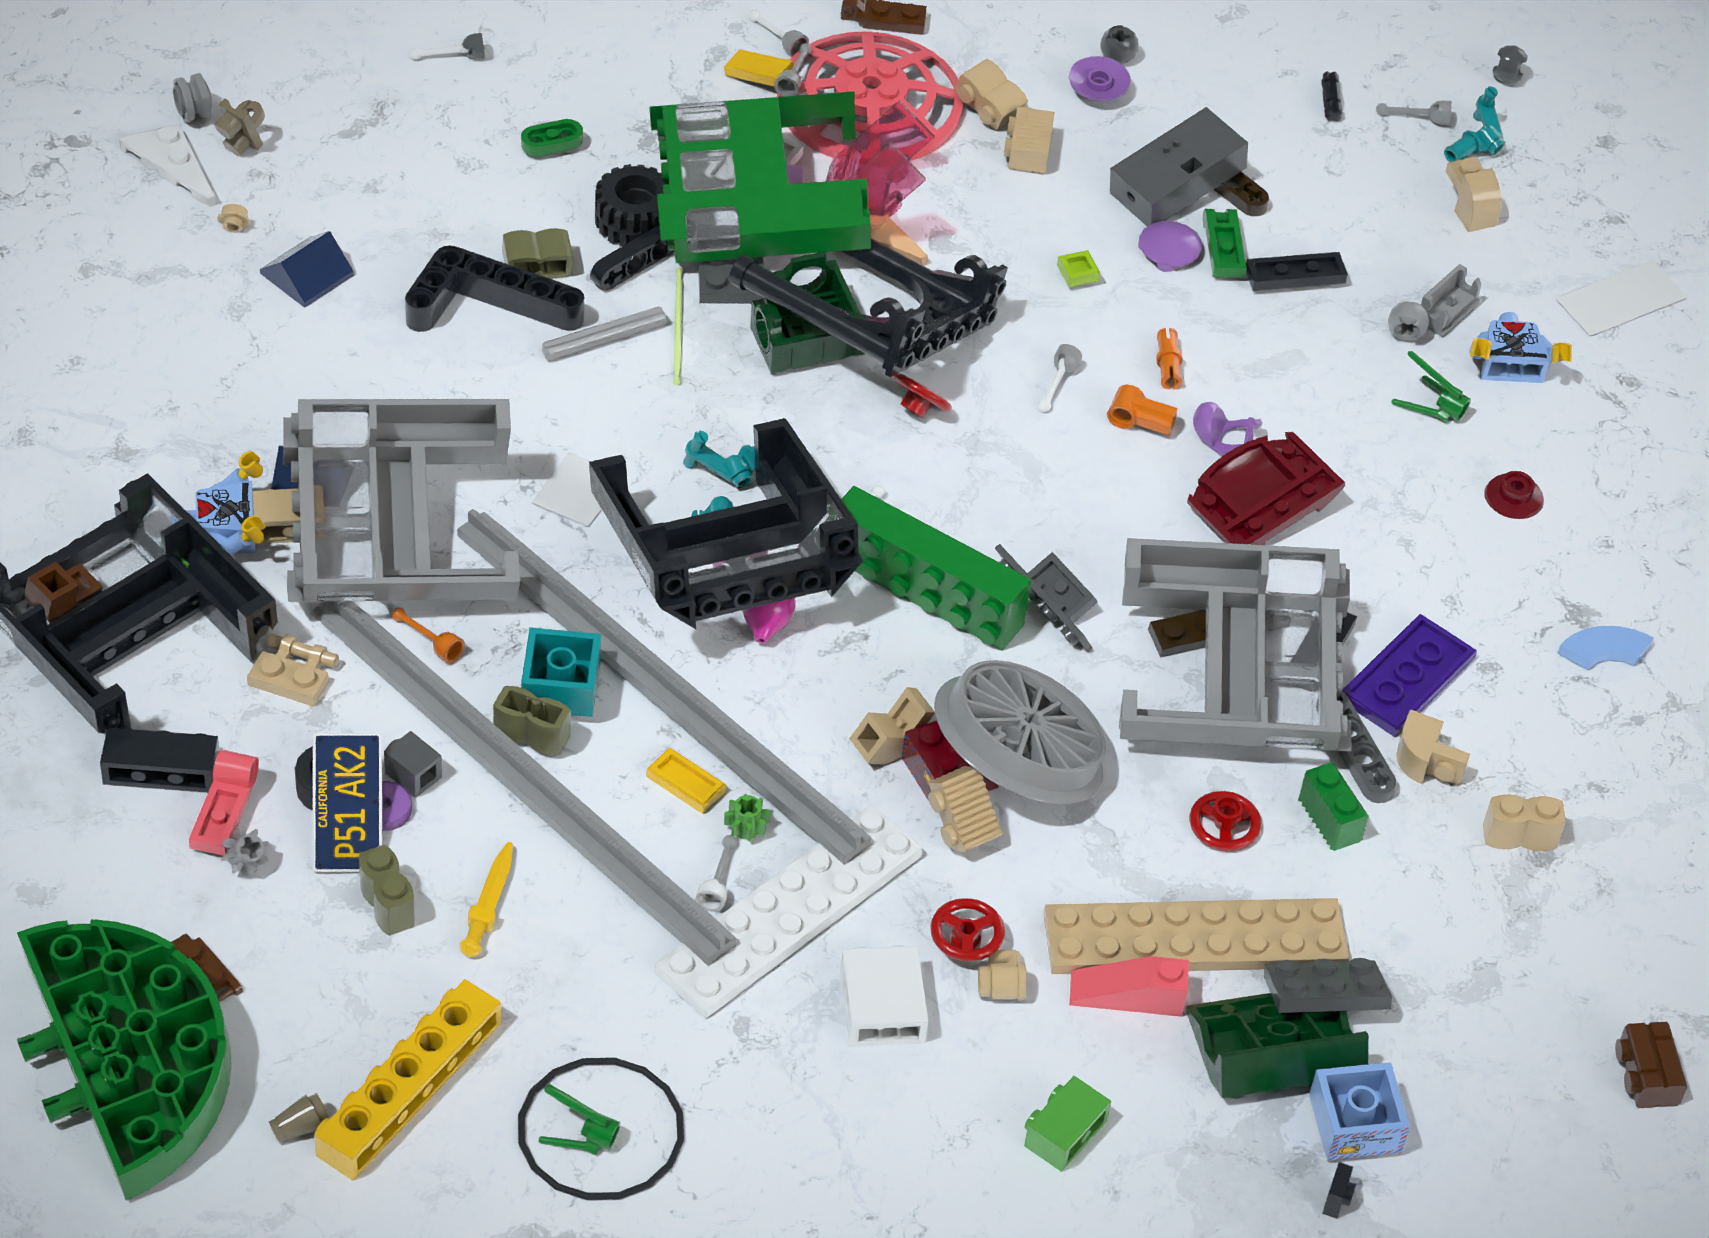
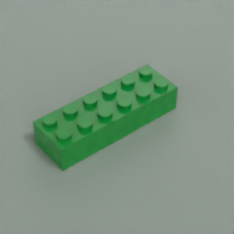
(938, 571)

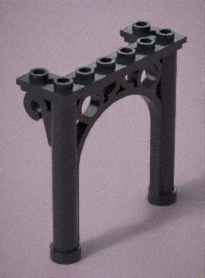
(904, 335)

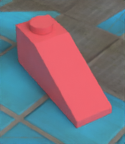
(1133, 985)

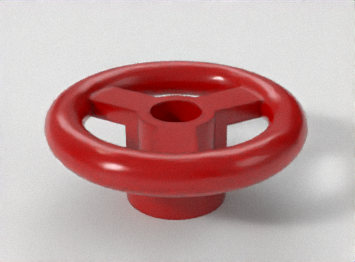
(919, 397)
(1227, 811)
(967, 932)

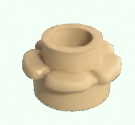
(233, 217)

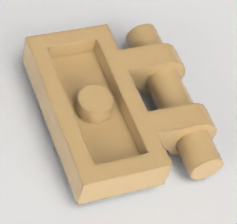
(290, 678)

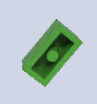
(1066, 1122)

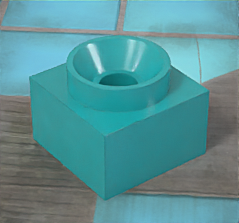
(563, 667)

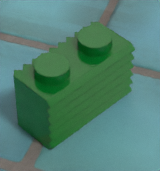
(1333, 806)

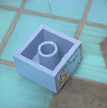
(1359, 1111)

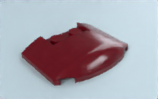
(1263, 489)

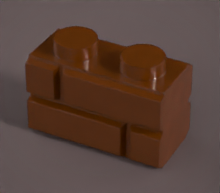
(1651, 1065)

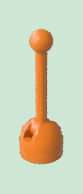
(445, 645)

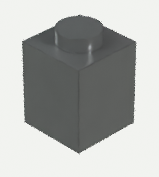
(412, 763)

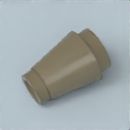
(299, 1118)

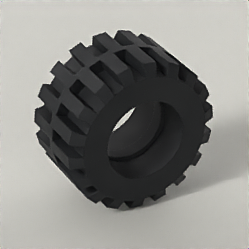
(627, 202)

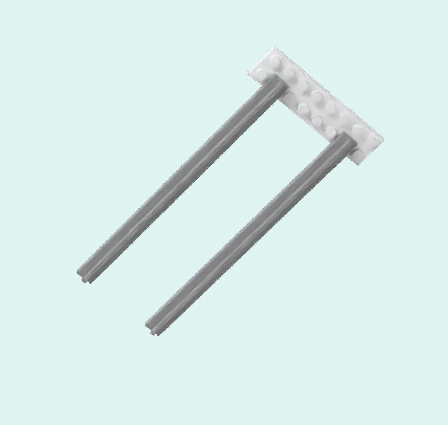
(715, 954)

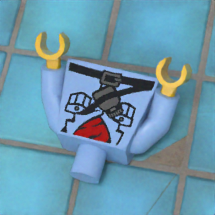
(1516, 351)
(228, 508)

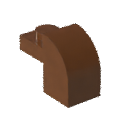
(61, 589)

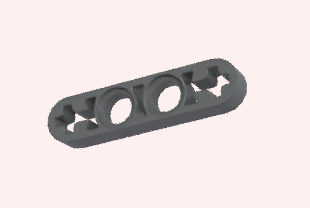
(1363, 773)

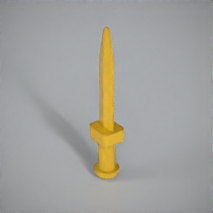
(483, 915)

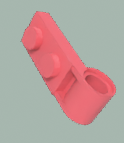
(225, 802)

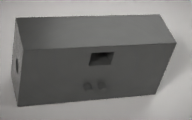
(1178, 167)

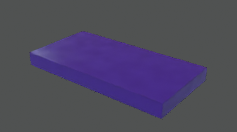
(1408, 674)

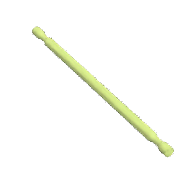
(678, 322)

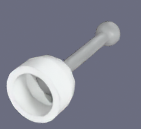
(718, 891)

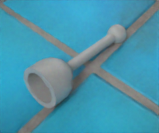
(789, 81)
(1439, 111)

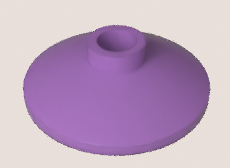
(1099, 78)

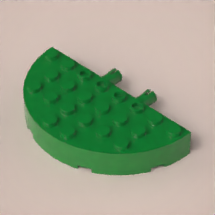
(137, 1038)

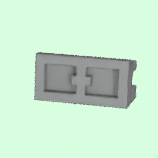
(1451, 301)

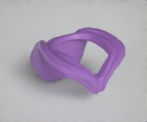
(1212, 423)

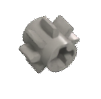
(244, 841)

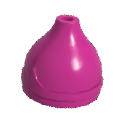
(769, 619)

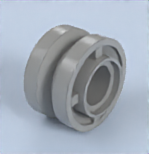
(192, 97)

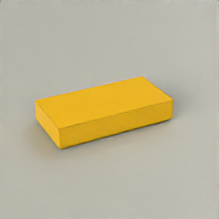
(756, 67)
(686, 780)

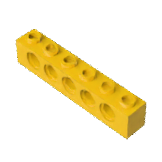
(429, 1070)

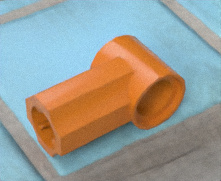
(1132, 408)

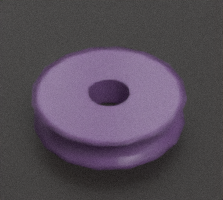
(400, 805)

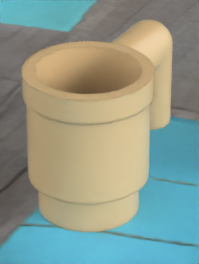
(1003, 977)

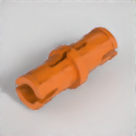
(1169, 358)

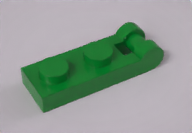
(1224, 243)

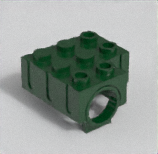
(791, 341)

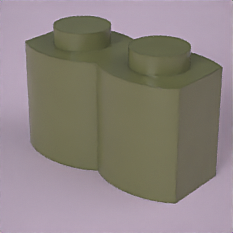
(541, 252)
(532, 720)
(386, 890)

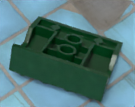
(1259, 1050)

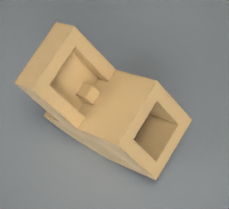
(1478, 196)
(882, 734)
(1422, 754)

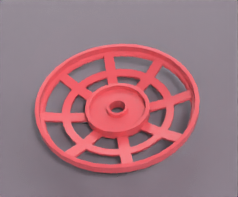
(886, 76)

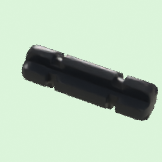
(1331, 95)

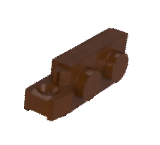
(885, 15)

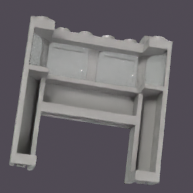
(367, 496)
(1265, 641)

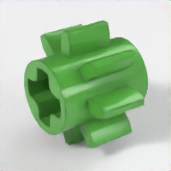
(747, 817)

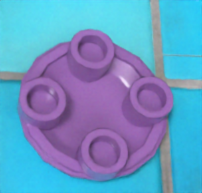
(1170, 244)

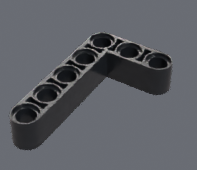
(491, 282)

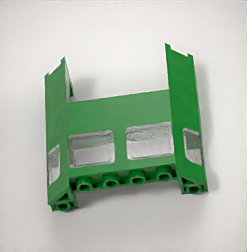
(732, 180)

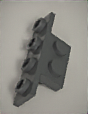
(1059, 591)

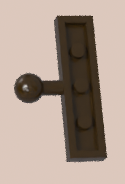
(1179, 633)

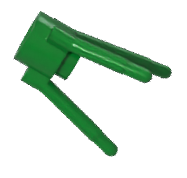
(1451, 401)
(598, 1128)

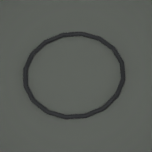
(600, 1195)

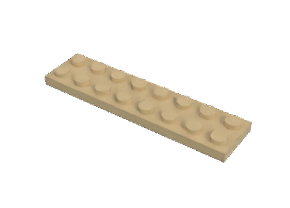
(1204, 932)

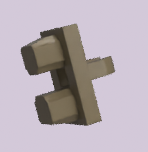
(239, 126)

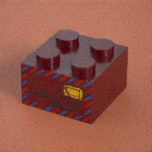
(931, 756)

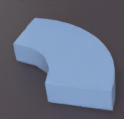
(1605, 644)

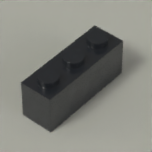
(158, 759)

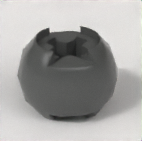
(1119, 44)
(1510, 63)

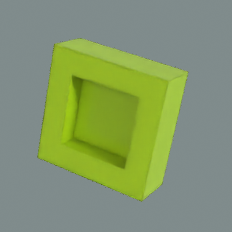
(1078, 268)

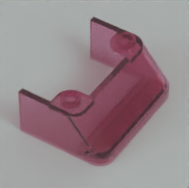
(884, 158)

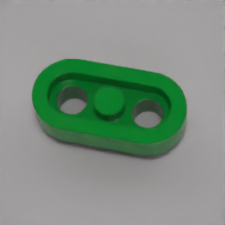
(551, 137)

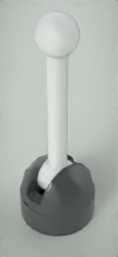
(471, 46)

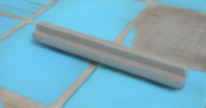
(603, 333)

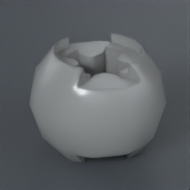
(1408, 321)

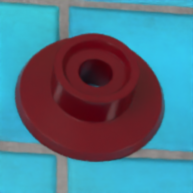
(1514, 495)

